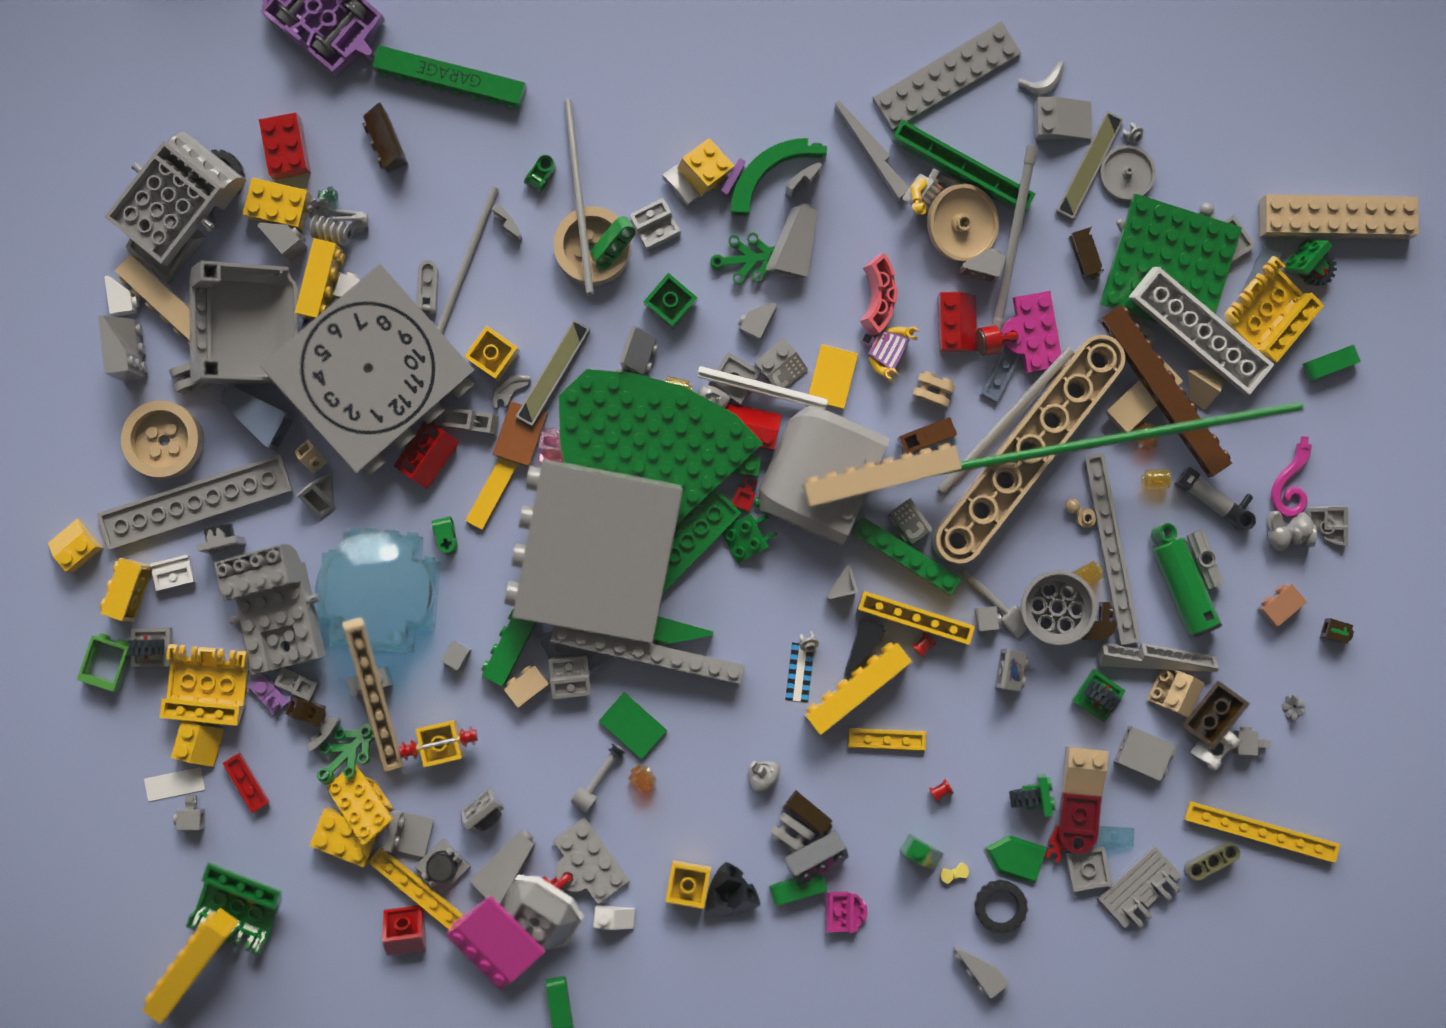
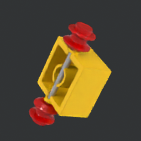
(439, 743)

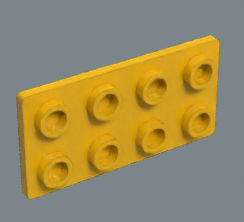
(361, 804)

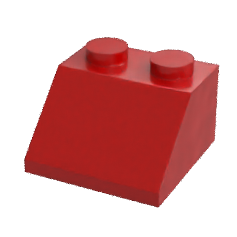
(404, 930)

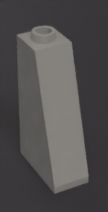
(795, 243)
(501, 870)

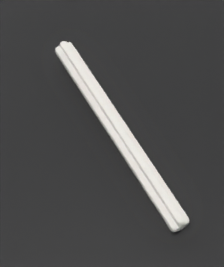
(762, 388)

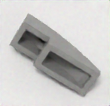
(468, 420)

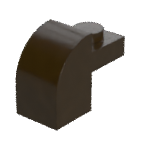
(1103, 627)
(306, 711)

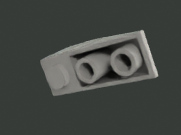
(986, 973)

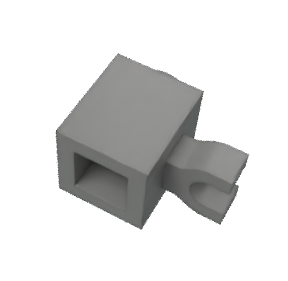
(1249, 742)
(190, 817)

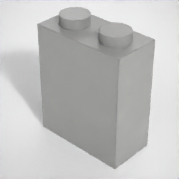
(1145, 753)

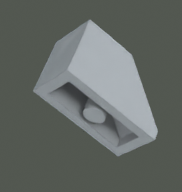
(757, 320)

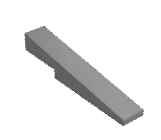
(874, 152)
(1155, 657)

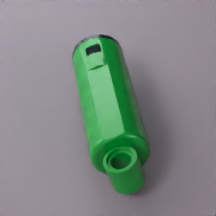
(1184, 581)

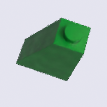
(921, 852)

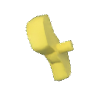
(948, 875)

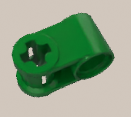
(540, 174)
(445, 531)

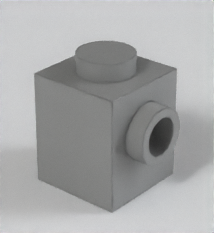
(987, 619)

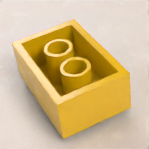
(276, 204)
(125, 590)
(338, 839)

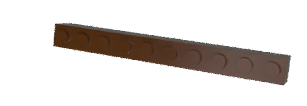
(1164, 390)

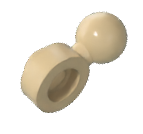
(1073, 506)

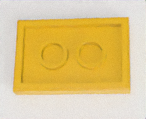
(833, 375)

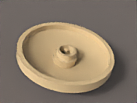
(962, 222)

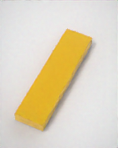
(491, 493)
(887, 739)

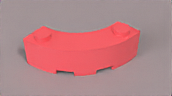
(882, 294)

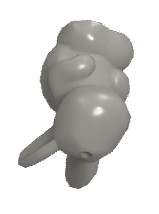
(1297, 531)

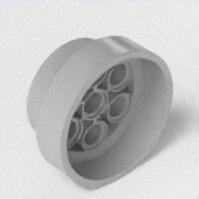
(1082, 596)

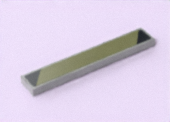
(1089, 165)
(552, 373)

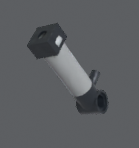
(1216, 500)

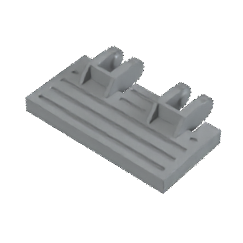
(1138, 886)

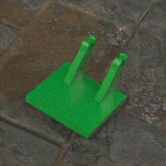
(745, 538)

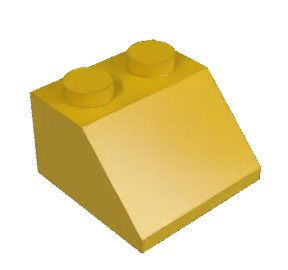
(74, 546)
(197, 743)

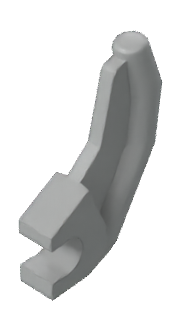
(508, 387)

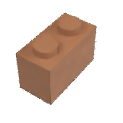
(1282, 604)

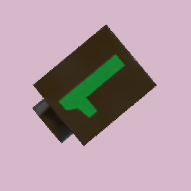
(1337, 631)

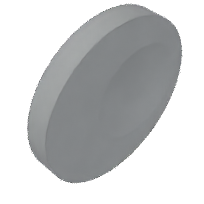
(1127, 172)

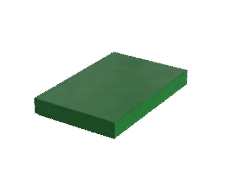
(632, 725)

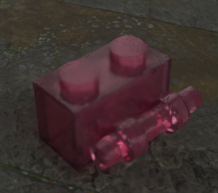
(550, 446)

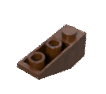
(927, 436)

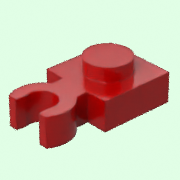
(744, 497)
(1056, 845)

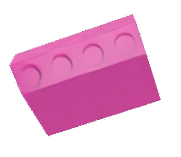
(494, 942)

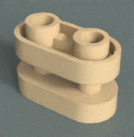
(928, 380)

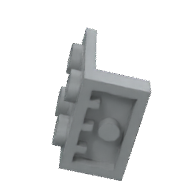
(408, 833)

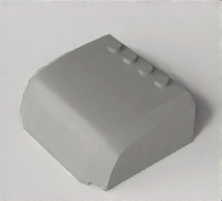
(239, 320)
(811, 447)

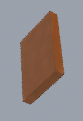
(517, 439)

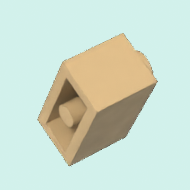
(526, 686)

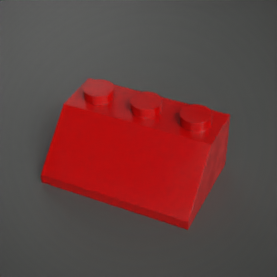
(957, 322)
(760, 422)
(426, 454)

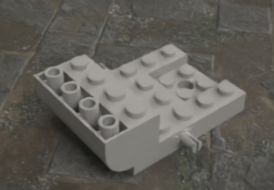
(174, 195)
(272, 606)

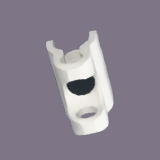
(1214, 756)

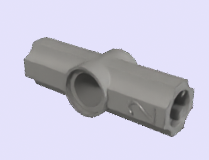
(1210, 570)

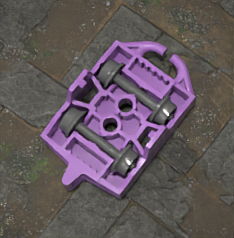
(333, 43)

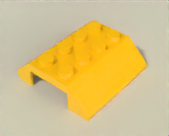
(1272, 311)
(205, 685)

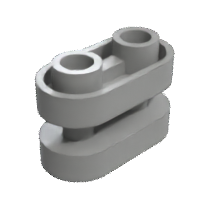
(184, 385)
(780, 833)

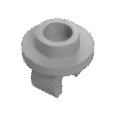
(1134, 135)
(808, 644)

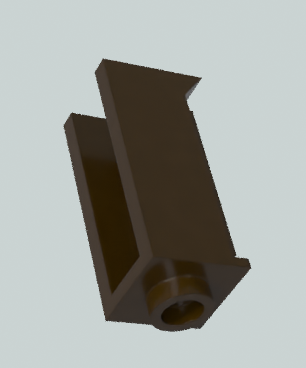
(1086, 254)
(808, 813)

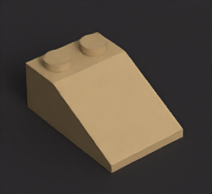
(1084, 771)

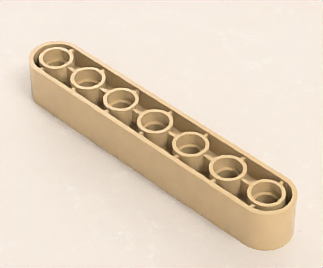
(1030, 430)

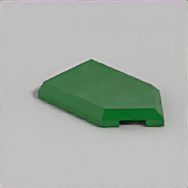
(1017, 858)

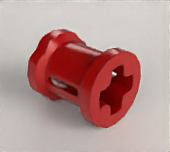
(924, 644)
(941, 791)

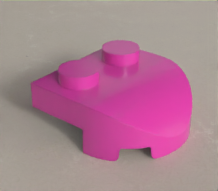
(844, 912)

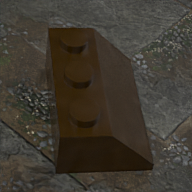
(384, 139)
(1215, 715)

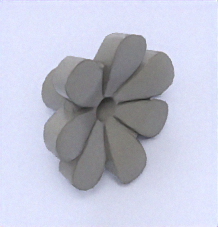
(318, 207)
(1294, 706)

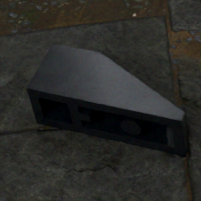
(865, 641)

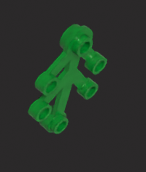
(749, 258)
(348, 751)

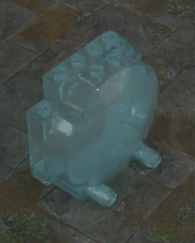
(381, 582)

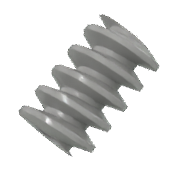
(331, 231)

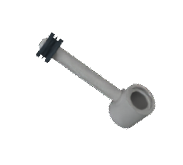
(584, 797)

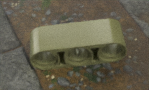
(1221, 861)

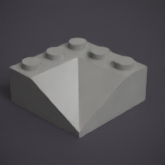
(122, 348)

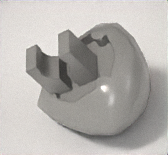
(714, 395)
(763, 775)

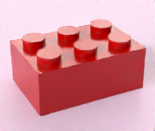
(284, 146)

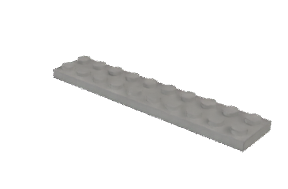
(194, 502)

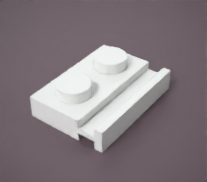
(172, 572)

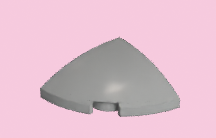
(1331, 522)

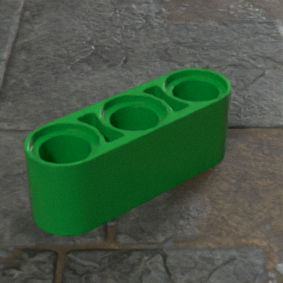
(612, 242)
(1331, 362)
(789, 890)
(559, 1002)

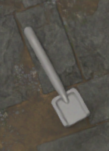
(1012, 619)

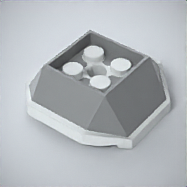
(542, 911)

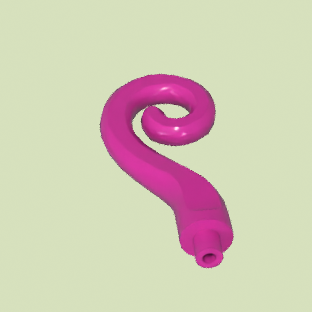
(1302, 455)

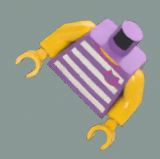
(888, 349)

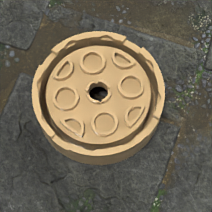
(568, 246)
(143, 434)

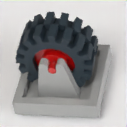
(149, 647)

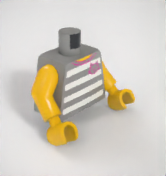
(923, 192)

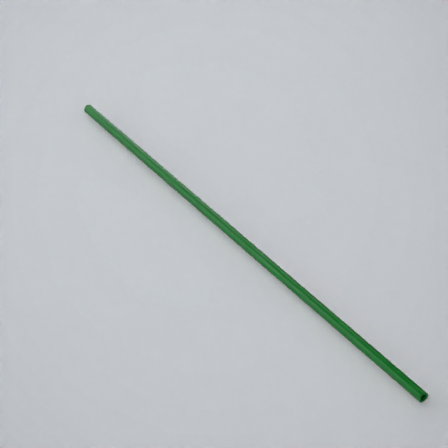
(1125, 437)

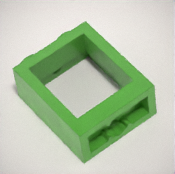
(88, 661)

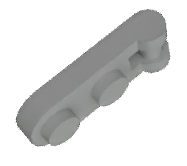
(427, 286)

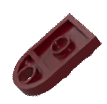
(1079, 819)

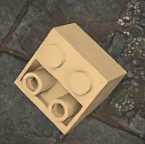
(1176, 691)

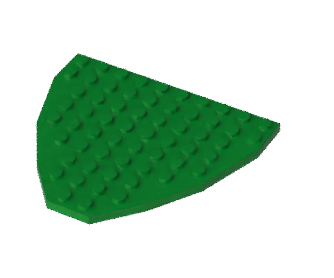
(652, 432)

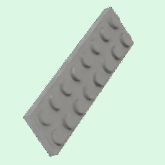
(947, 75)

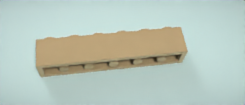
(156, 293)

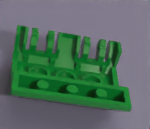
(242, 898)

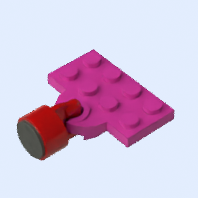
(1028, 333)

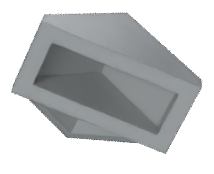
(319, 495)
(844, 584)

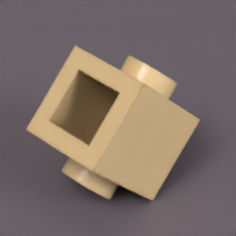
(310, 456)

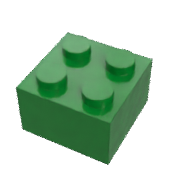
(670, 301)

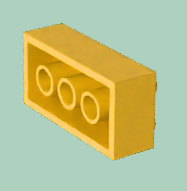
(319, 279)

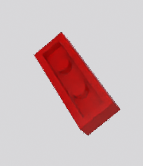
(246, 782)

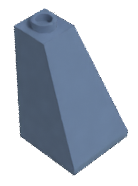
(261, 419)

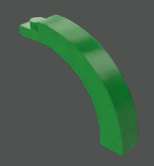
(764, 163)

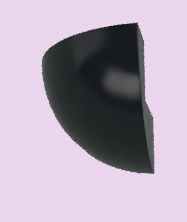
(730, 892)

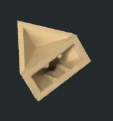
(1204, 386)

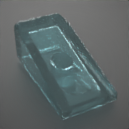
(1115, 836)

